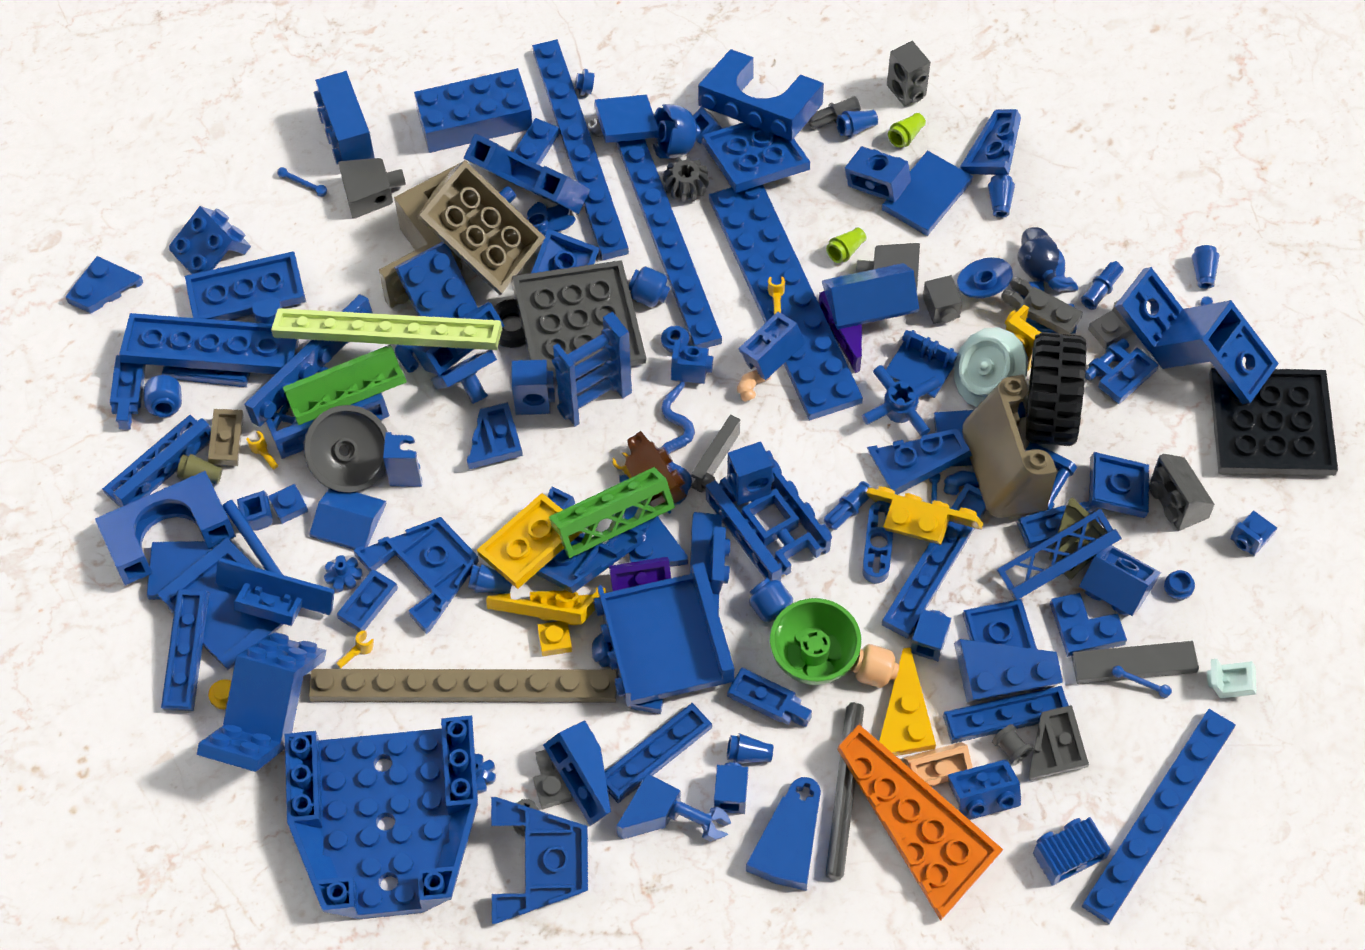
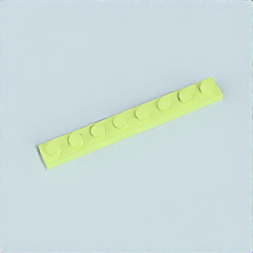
(387, 329)

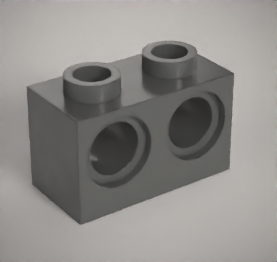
(908, 73)

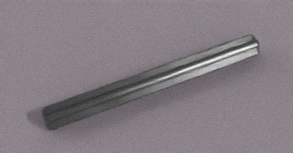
(843, 802)

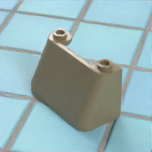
(1007, 475)

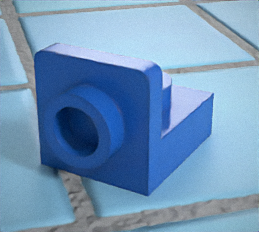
(1253, 533)

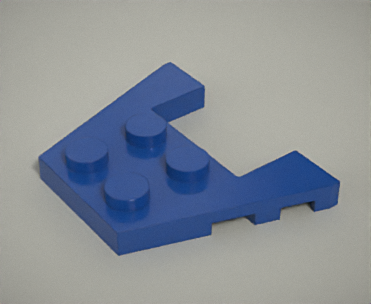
(435, 558)
(582, 568)
(553, 859)

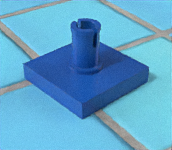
(466, 374)

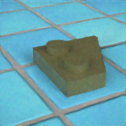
(1073, 513)

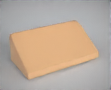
(936, 764)

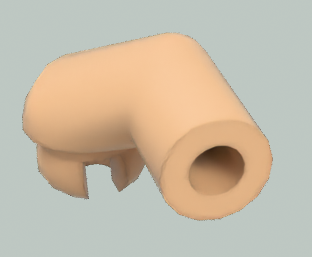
(747, 384)

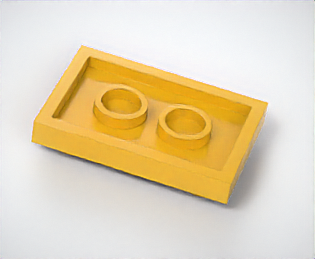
(525, 542)

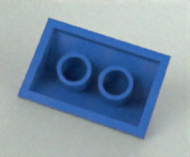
(872, 295)

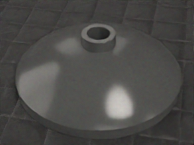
(360, 433)

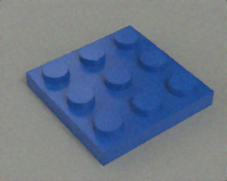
(753, 155)

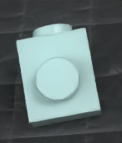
(1232, 679)

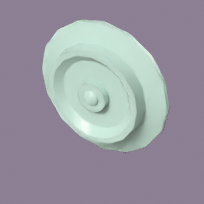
(986, 361)

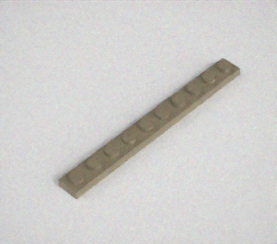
(462, 685)

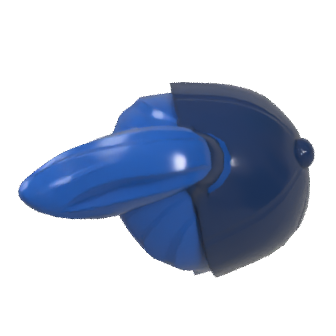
(1043, 260)

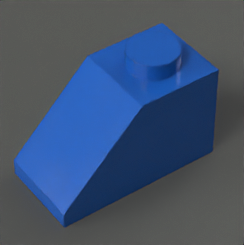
(649, 808)

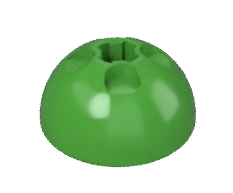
(818, 627)

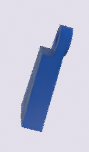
(788, 840)

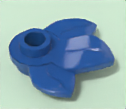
(553, 218)

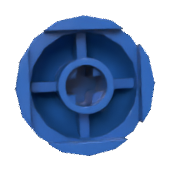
(676, 131)

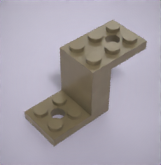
(421, 238)

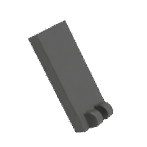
(715, 454)

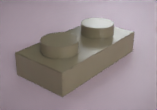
(225, 437)

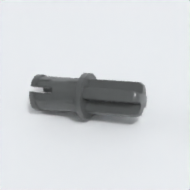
(831, 112)

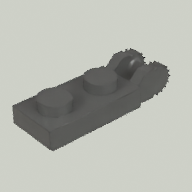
(1042, 306)

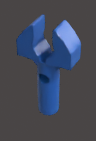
(705, 820)

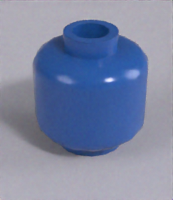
(648, 286)
(162, 396)
(769, 599)

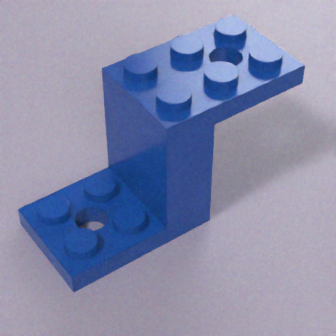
(1197, 335)
(262, 701)

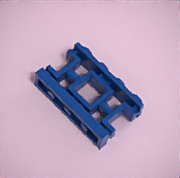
(755, 538)

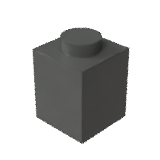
(942, 299)

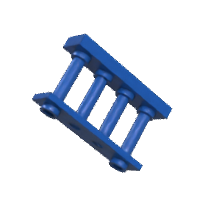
(615, 369)

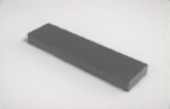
(1137, 660)

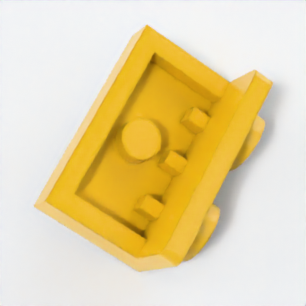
(1022, 330)

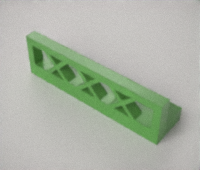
(344, 384)
(610, 502)

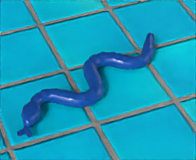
(681, 441)

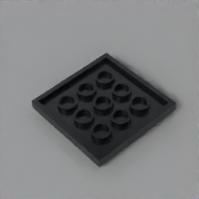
(1280, 431)

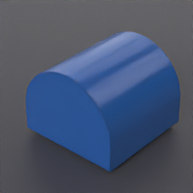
(266, 310)
(256, 510)

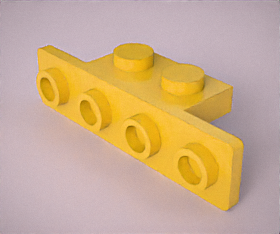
(920, 519)

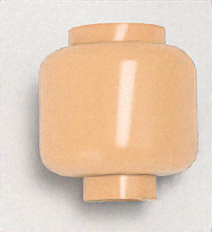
(875, 666)

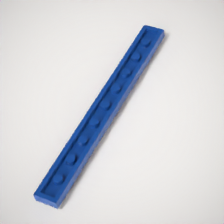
(580, 149)
(669, 244)

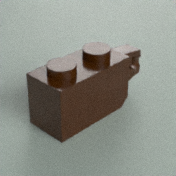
(646, 456)

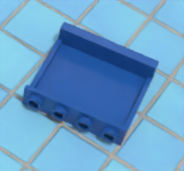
(665, 637)

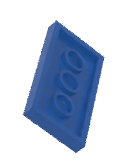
(230, 290)

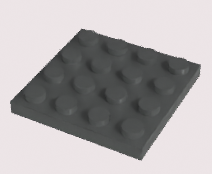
(570, 309)

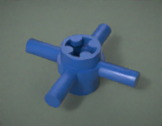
(901, 401)

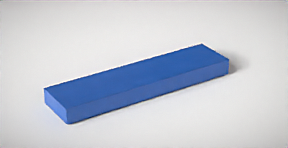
(185, 650)
(995, 715)
(656, 751)

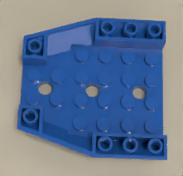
(341, 797)

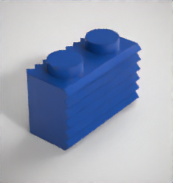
(1070, 850)

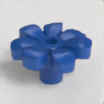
(342, 573)
(484, 773)

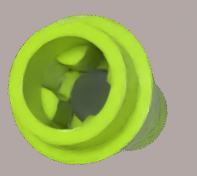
(905, 130)
(844, 246)

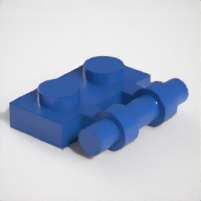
(1126, 376)

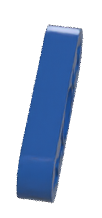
(871, 551)

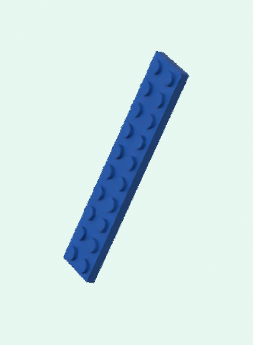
(765, 252)

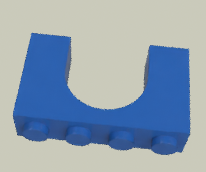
(779, 115)
(526, 174)
(188, 499)

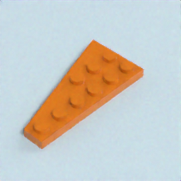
(931, 835)

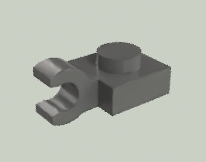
(549, 785)

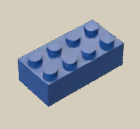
(481, 105)

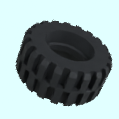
(1056, 389)

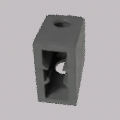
(368, 184)
(892, 255)

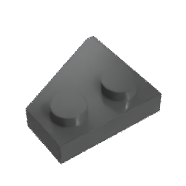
(1057, 744)

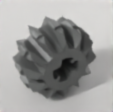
(686, 179)

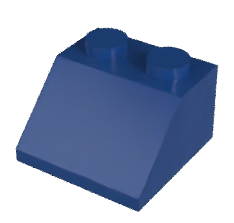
(1119, 580)

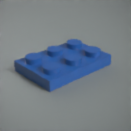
(436, 284)

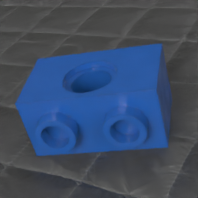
(878, 174)
(532, 387)
(750, 472)

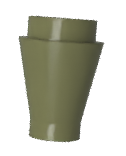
(193, 465)

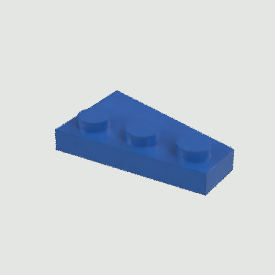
(995, 145)

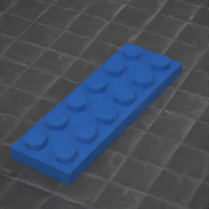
(205, 344)

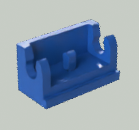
(772, 345)
(400, 464)

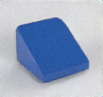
(706, 122)

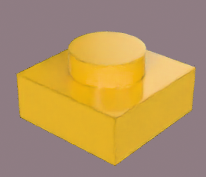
(554, 638)

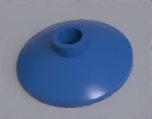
(985, 278)

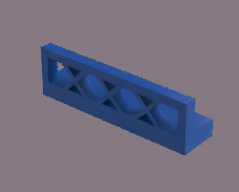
(164, 464)
(1063, 565)

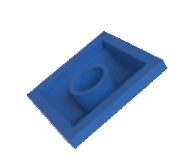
(563, 252)
(347, 518)

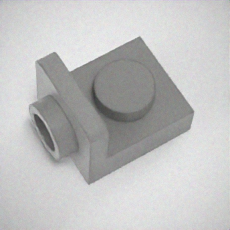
(1110, 328)

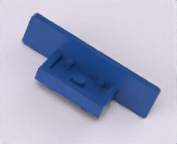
(710, 547)
(272, 594)

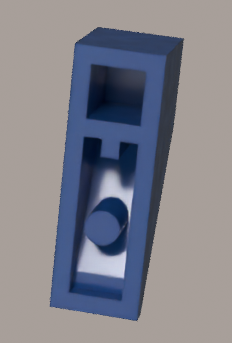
(439, 359)
(582, 769)

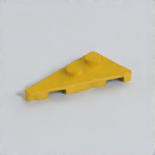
(548, 605)
(907, 720)

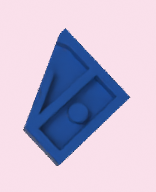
(101, 284)

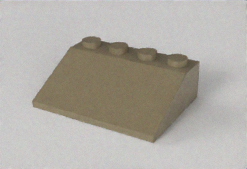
(480, 226)

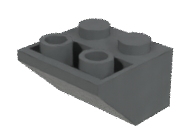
(1180, 492)

